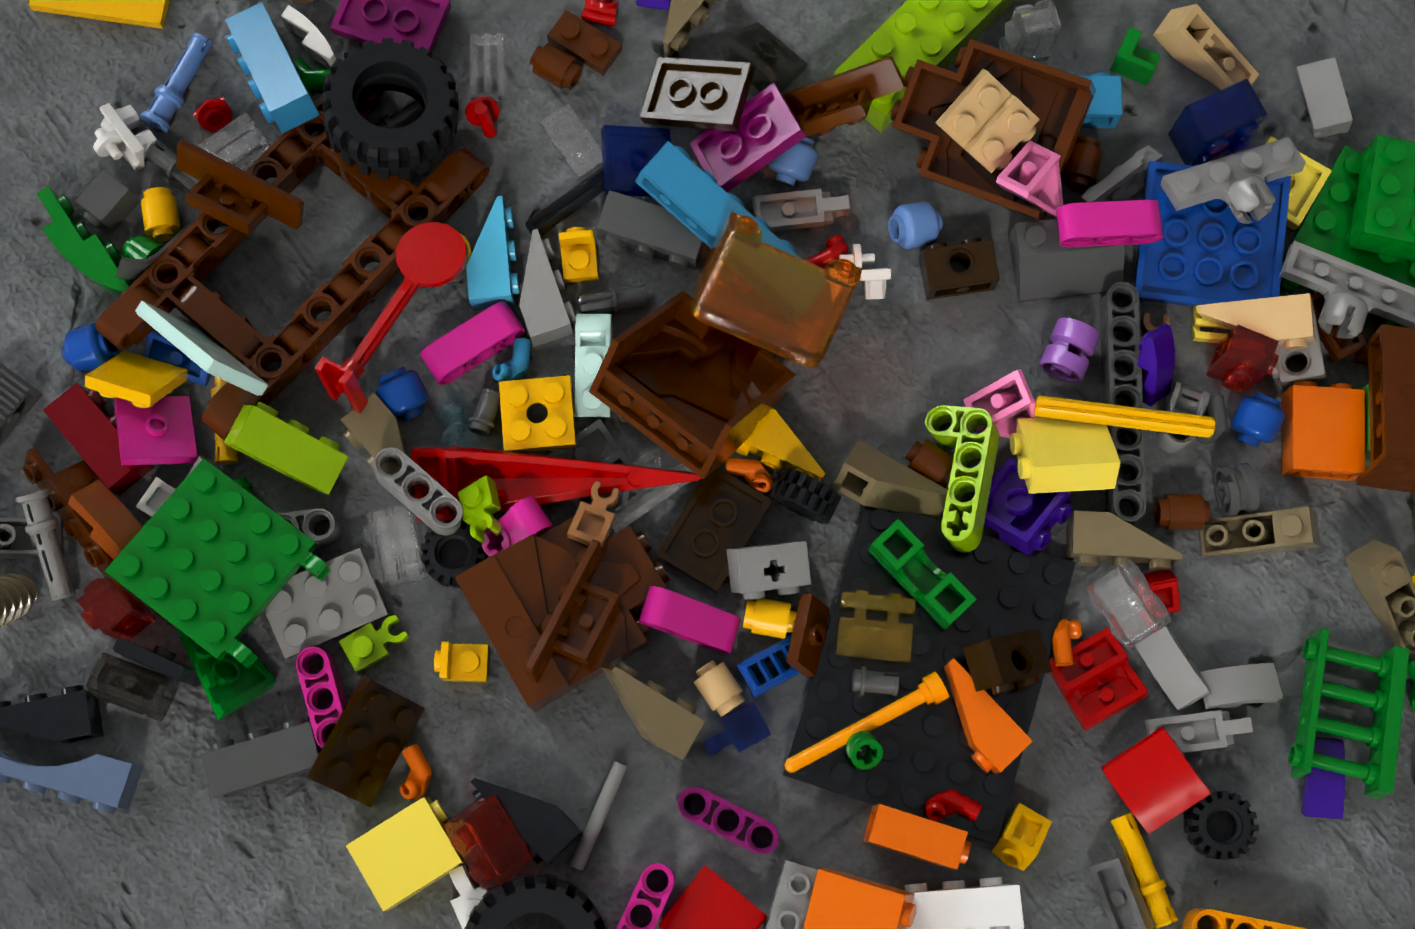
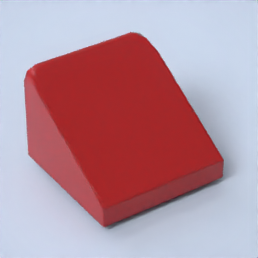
(1166, 587)

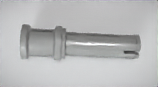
(43, 529)

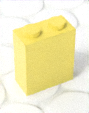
(1064, 455)
(406, 853)

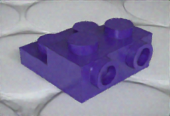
(1022, 517)

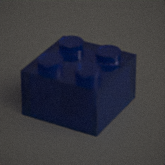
(1218, 124)

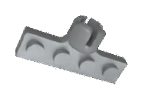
(1236, 180)
(1348, 291)

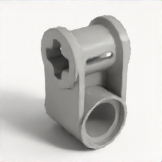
(1181, 401)

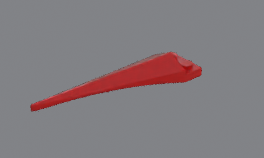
(532, 475)

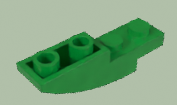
(78, 246)

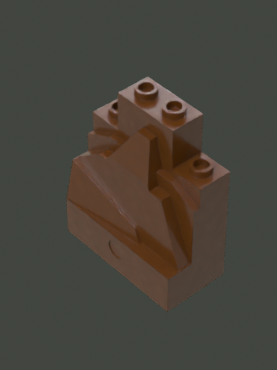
(1050, 93)
(689, 384)
(1391, 408)
(522, 585)

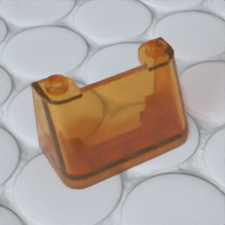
(772, 294)

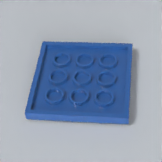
(1208, 251)

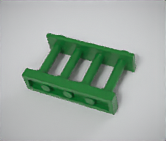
(1385, 702)

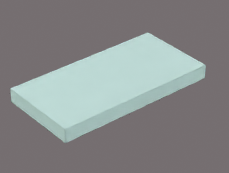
(201, 349)

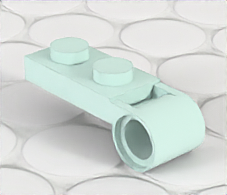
(592, 342)

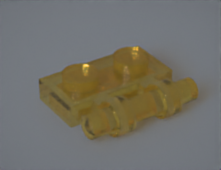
(875, 638)

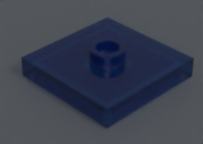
(626, 153)

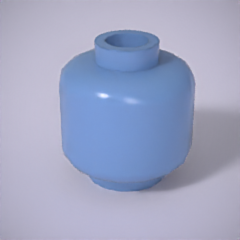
(795, 163)
(915, 225)

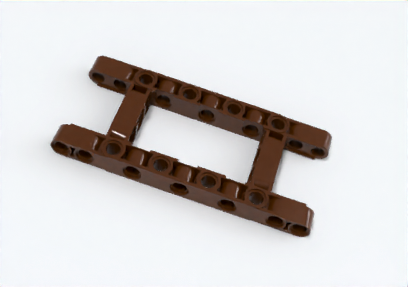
(345, 295)

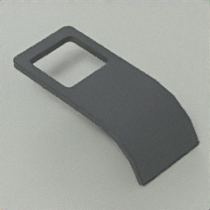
(133, 268)

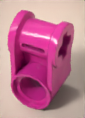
(517, 524)

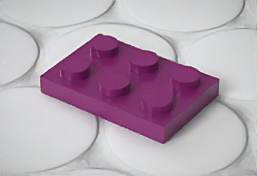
(397, 19)
(762, 135)

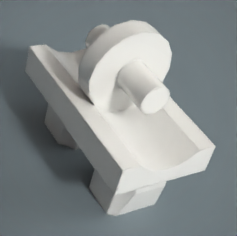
(118, 140)
(873, 278)

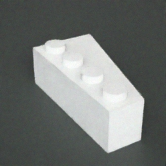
(962, 907)

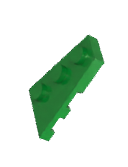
(227, 682)

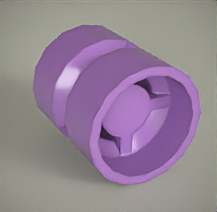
(1071, 346)

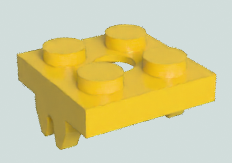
(555, 431)

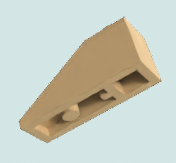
(1203, 47)
(1280, 318)

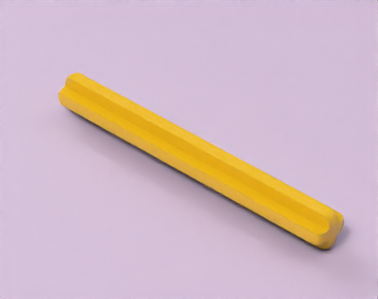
(1124, 416)

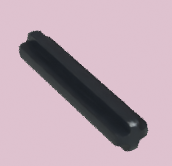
(567, 203)

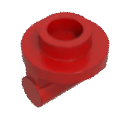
(601, 11)
(483, 113)
(213, 114)

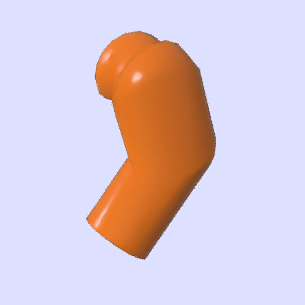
(751, 471)
(1061, 641)
(419, 774)

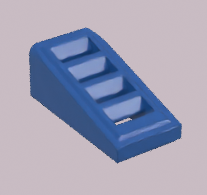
(749, 677)

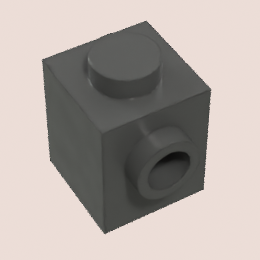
(106, 201)

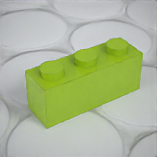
(286, 447)

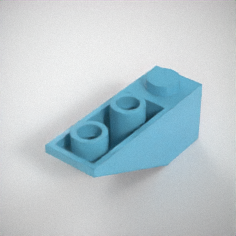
(489, 265)

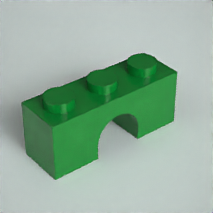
(932, 588)

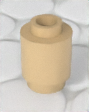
(719, 688)

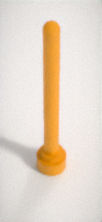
(928, 691)

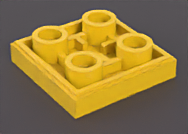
(135, 379)

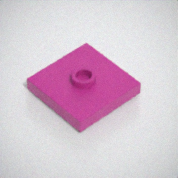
(156, 433)

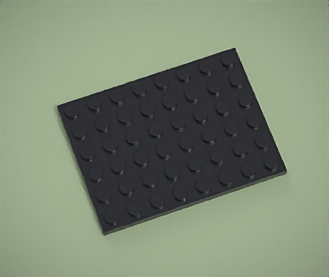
(927, 745)

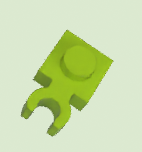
(478, 505)
(369, 645)

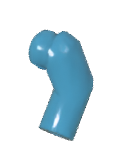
(518, 365)

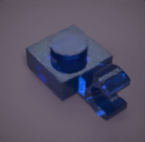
(742, 730)

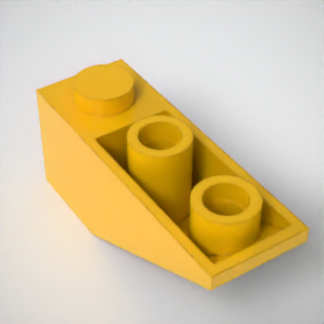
(780, 447)

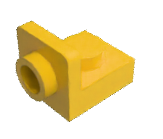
(578, 255)
(462, 662)
(1022, 837)

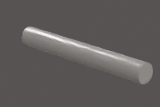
(598, 816)

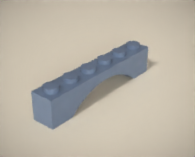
(97, 778)

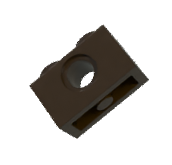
(943, 281)
(1007, 660)

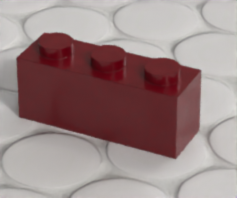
(94, 436)

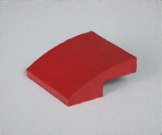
(1099, 680)
(1155, 780)
(712, 905)

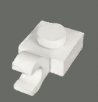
(468, 893)

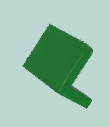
(1134, 60)

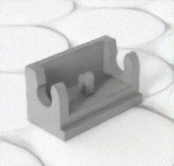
(1325, 97)

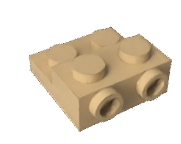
(988, 122)

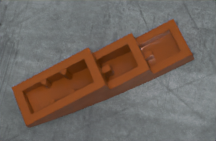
(110, 519)

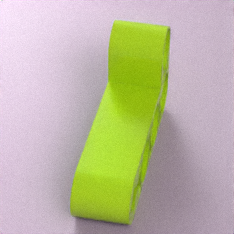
(963, 479)

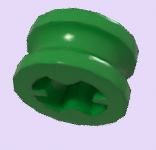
(854, 745)

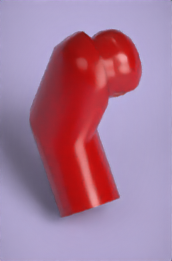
(836, 247)
(950, 802)

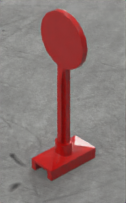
(427, 258)

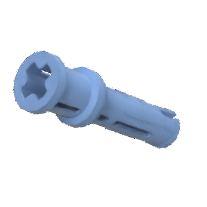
(170, 95)

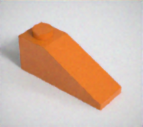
(985, 724)

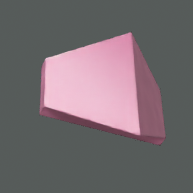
(1034, 177)
(1005, 402)

